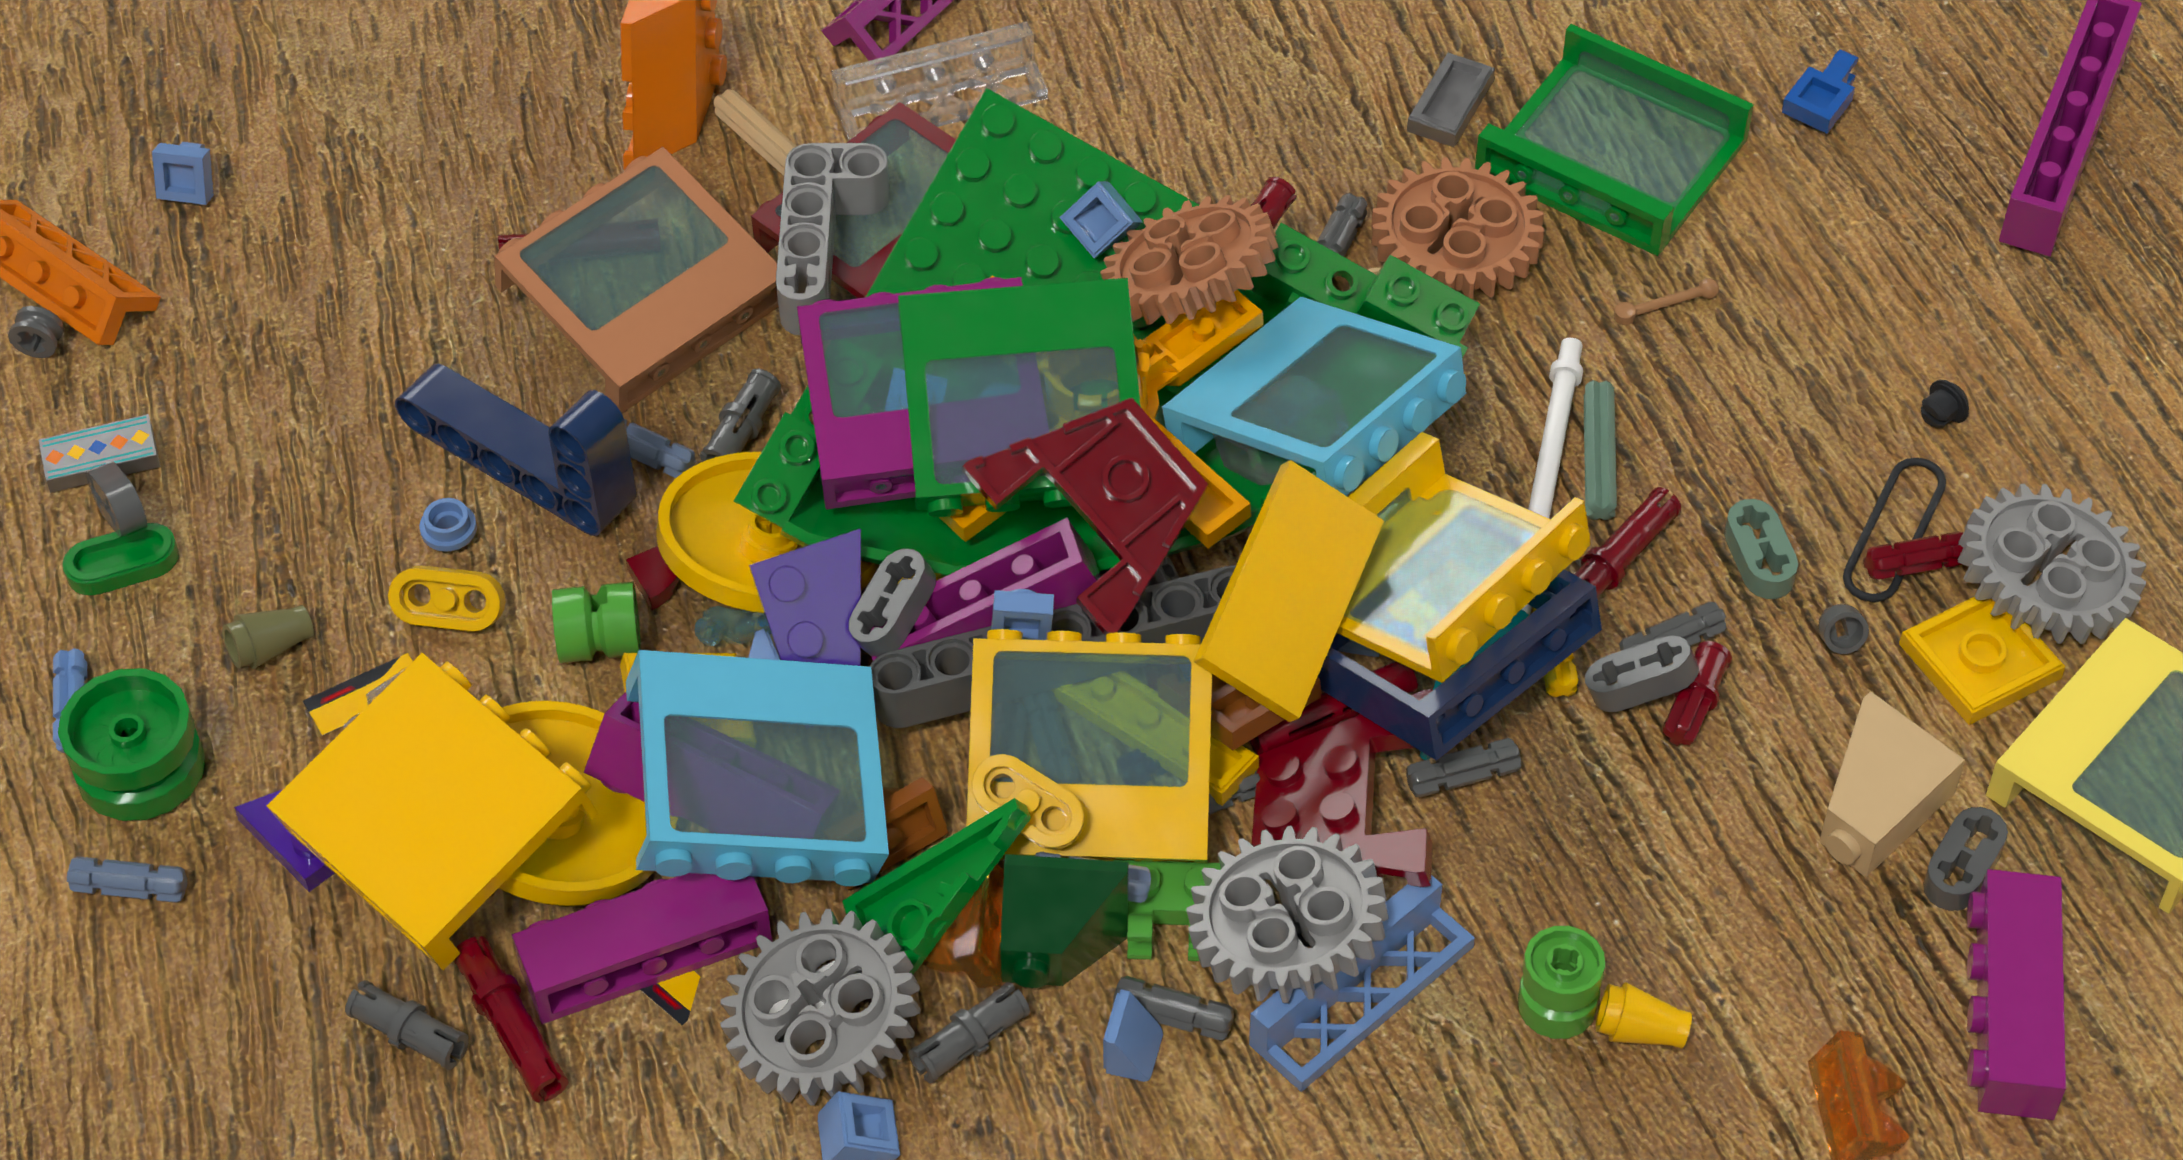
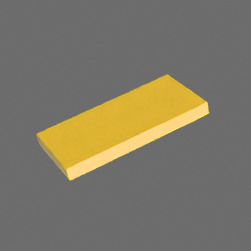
(1289, 591)

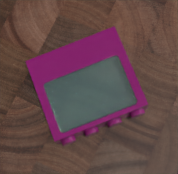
(861, 394)

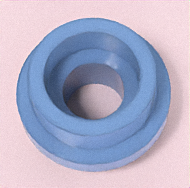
(446, 514)

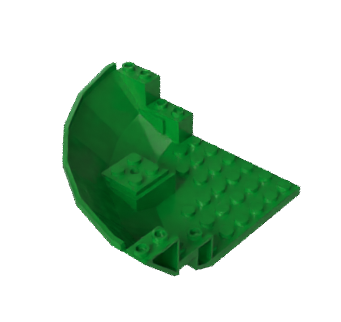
(999, 216)

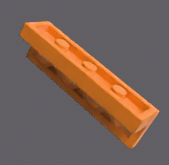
(67, 275)

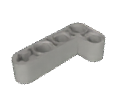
(817, 186)

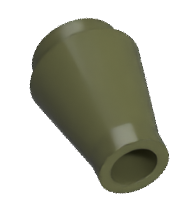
(264, 635)

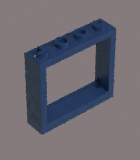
(1561, 624)

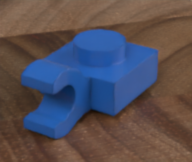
(1822, 96)

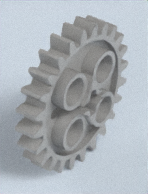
(2077, 591)
(1255, 940)
(852, 1040)

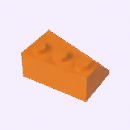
(672, 72)

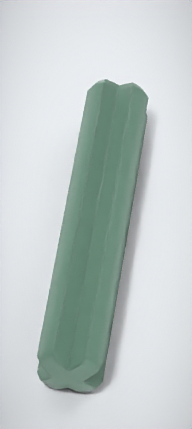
(1600, 450)

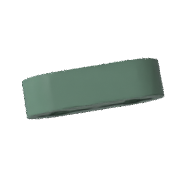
(1771, 545)

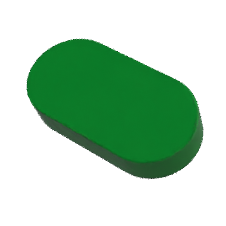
(118, 562)

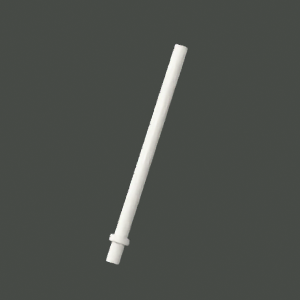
(1566, 375)

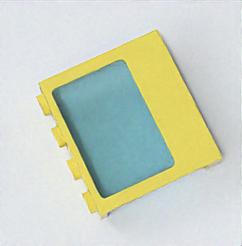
(2112, 752)

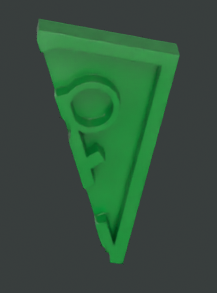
(933, 888)

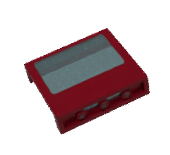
(864, 242)

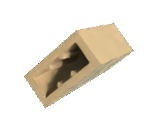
(1886, 786)

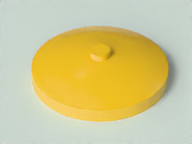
(713, 539)
(584, 855)

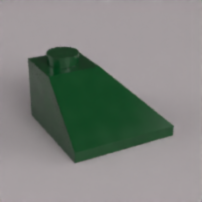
(1060, 916)

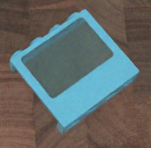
(1322, 392)
(759, 768)

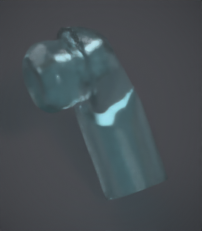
(729, 625)

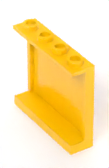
(429, 803)

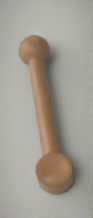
(1626, 312)

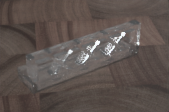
(935, 75)

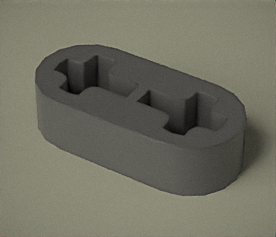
(116, 499)
(892, 602)
(1641, 673)
(1953, 853)

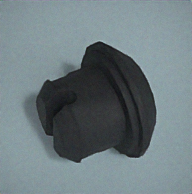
(1945, 404)

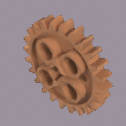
(1459, 226)
(1193, 258)

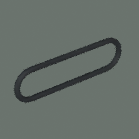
(1874, 517)

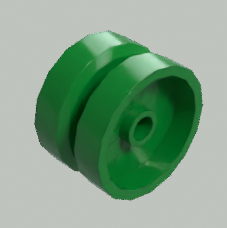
(131, 744)

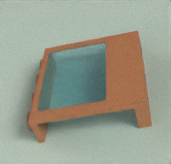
(643, 275)

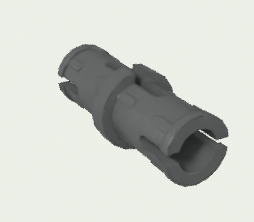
(754, 395)
(407, 1025)
(969, 1032)

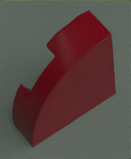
(652, 577)

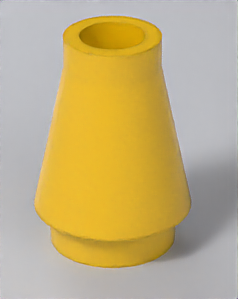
(1640, 1018)

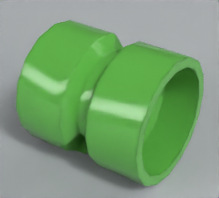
(595, 621)
(1561, 982)

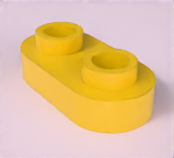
(449, 598)
(1036, 793)

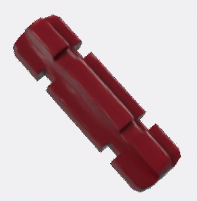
(1913, 556)

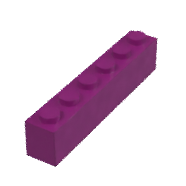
(2069, 125)

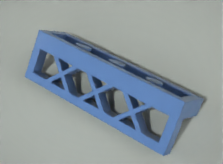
(1409, 914)

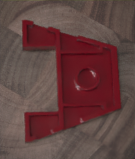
(1123, 484)
(1330, 786)

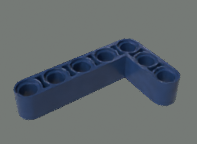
(570, 469)

